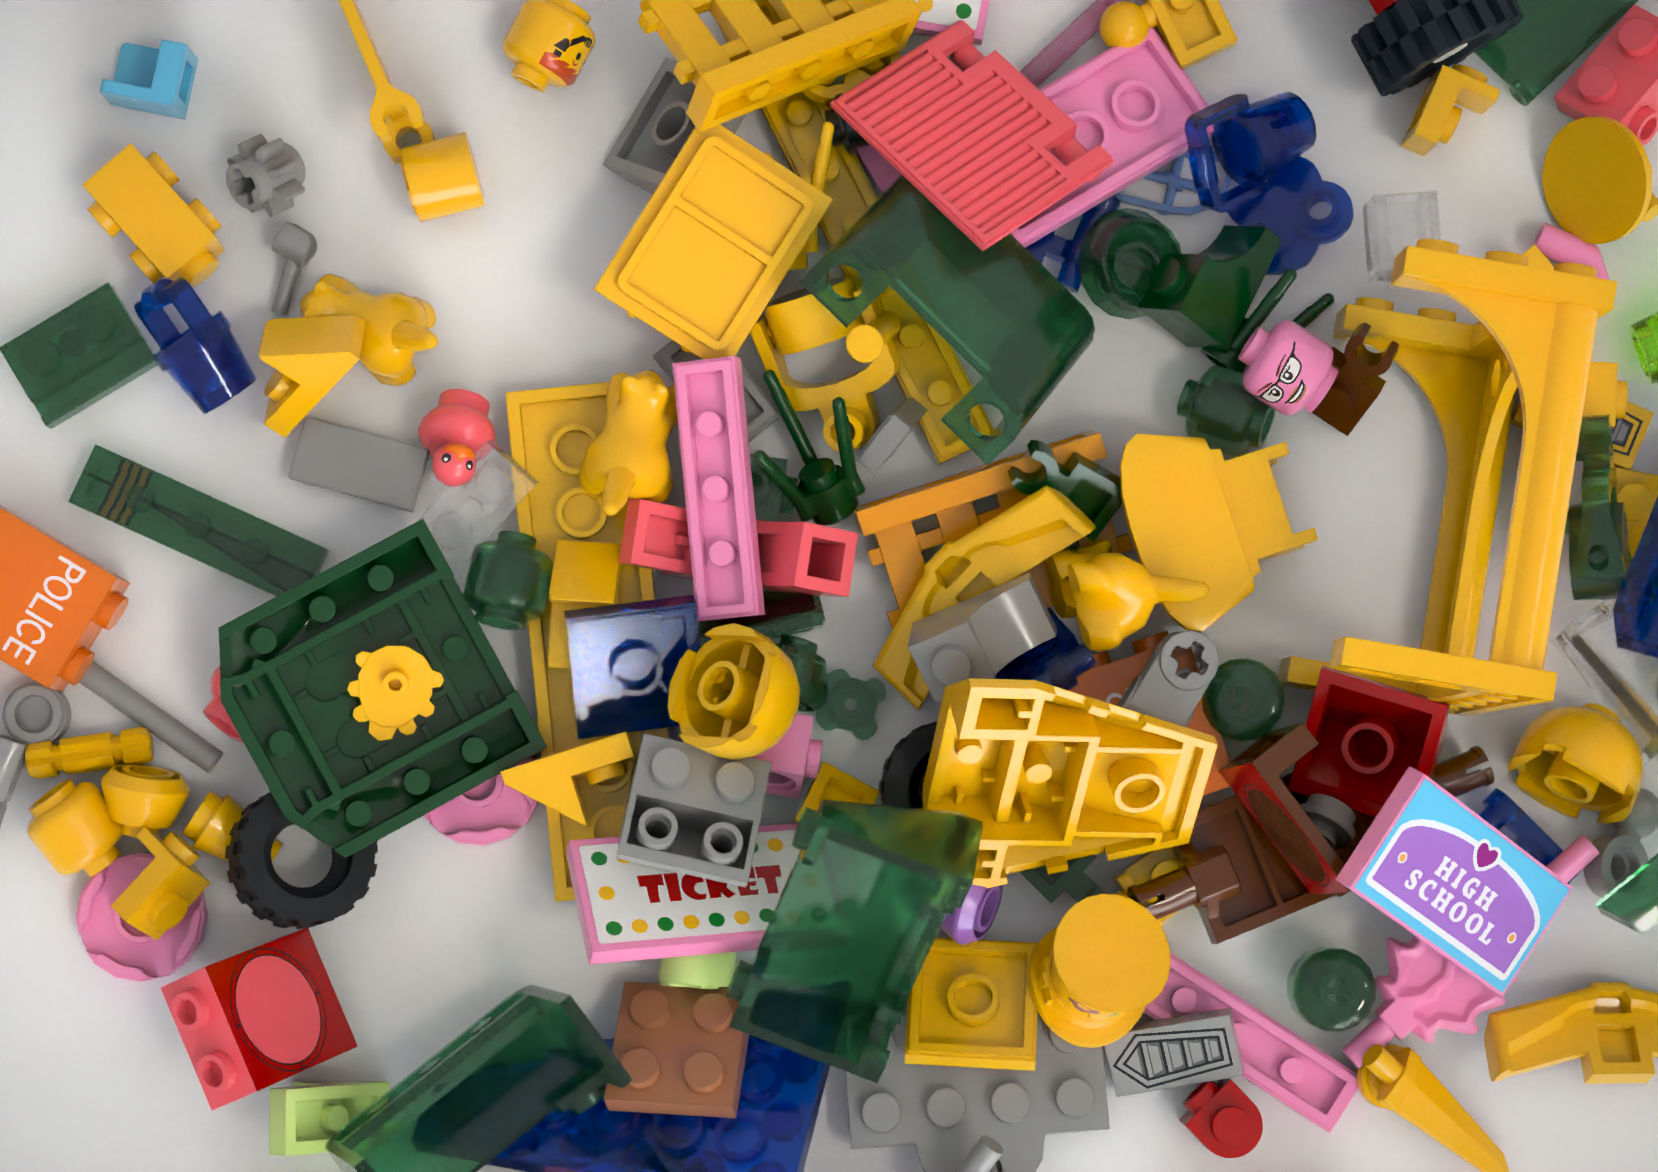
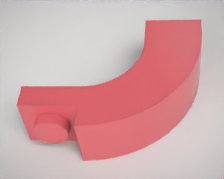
(792, 554)

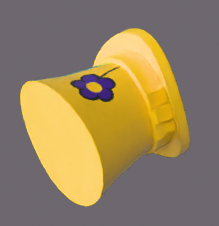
(1099, 970)

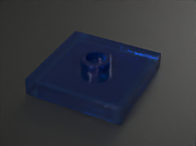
(626, 661)

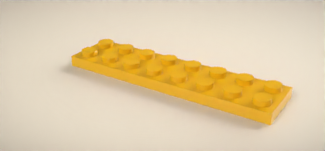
(550, 441)

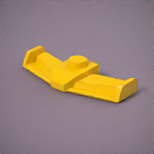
(978, 563)
(1603, 1025)

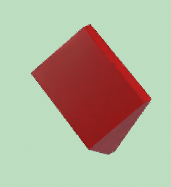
(1367, 740)

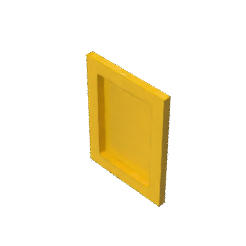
(713, 243)

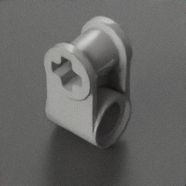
(1161, 691)

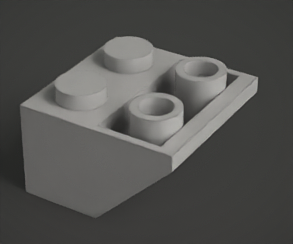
(693, 811)

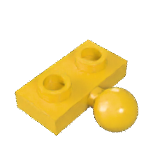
(1187, 27)

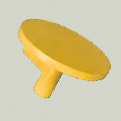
(1598, 180)

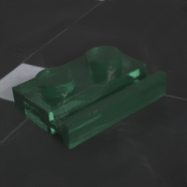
(79, 355)

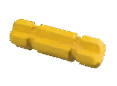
(89, 753)

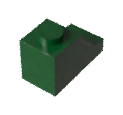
(1209, 293)

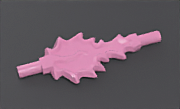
(1432, 992)

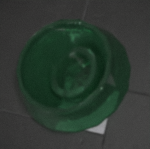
(1120, 258)

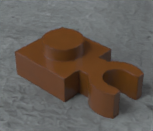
(1356, 381)

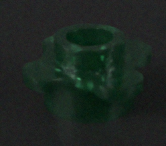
(858, 721)

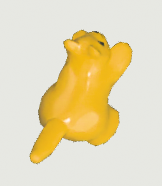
(393, 329)
(632, 451)
(1111, 593)

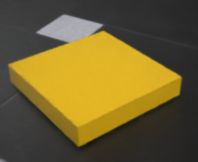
(973, 1007)

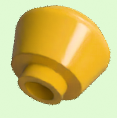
(144, 796)

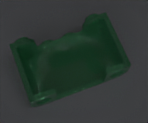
(987, 304)

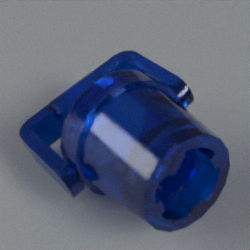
(1249, 144)
(204, 357)

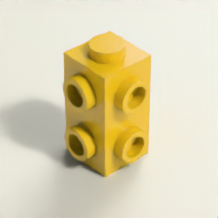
(138, 198)

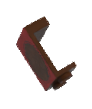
(1257, 785)

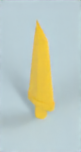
(1423, 1101)

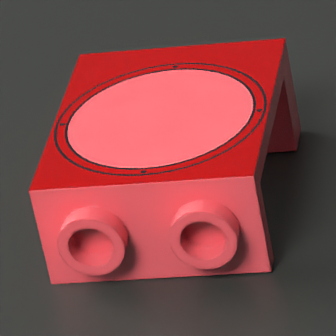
(258, 1017)

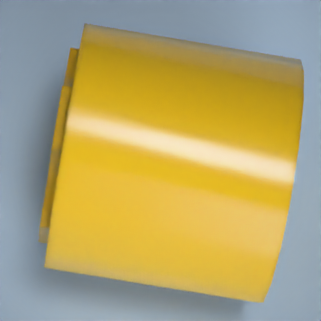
(442, 177)

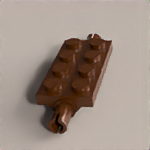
(1239, 874)

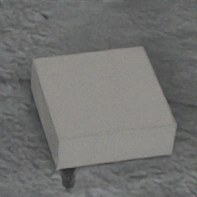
(891, 434)

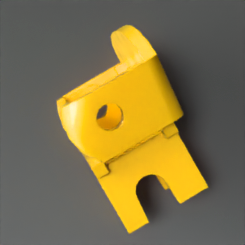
(1204, 518)

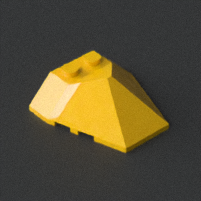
(1061, 775)

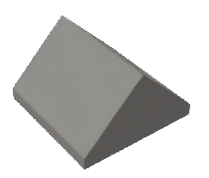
(656, 130)

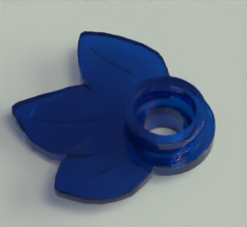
(1286, 211)

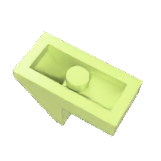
(313, 1111)

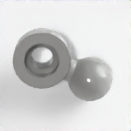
(1623, 852)

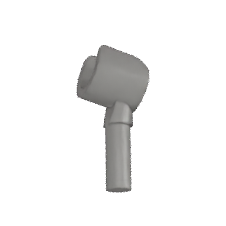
(298, 248)

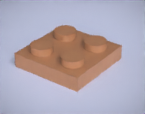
(678, 1052)

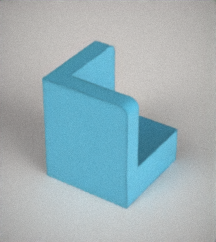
(153, 79)

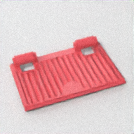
(971, 136)

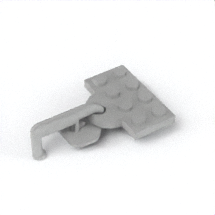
(954, 1106)

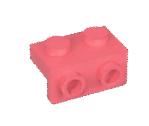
(1619, 77)

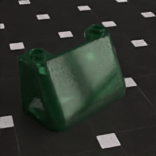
(854, 930)

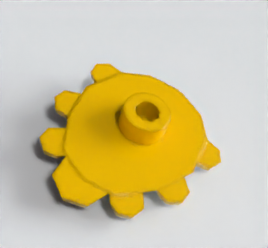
(393, 690)

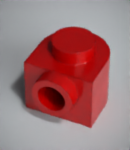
(1223, 1118)

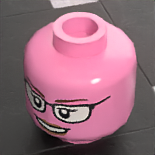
(1287, 367)

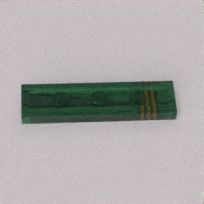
(195, 523)

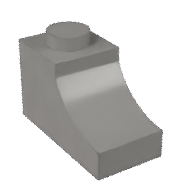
(980, 634)

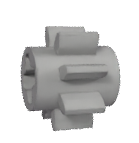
(265, 175)

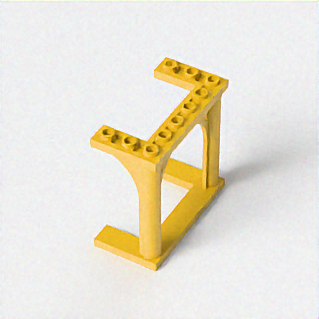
(1531, 336)

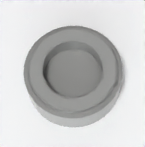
(36, 714)

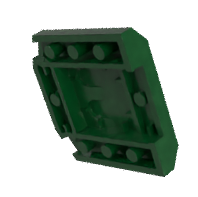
(290, 702)

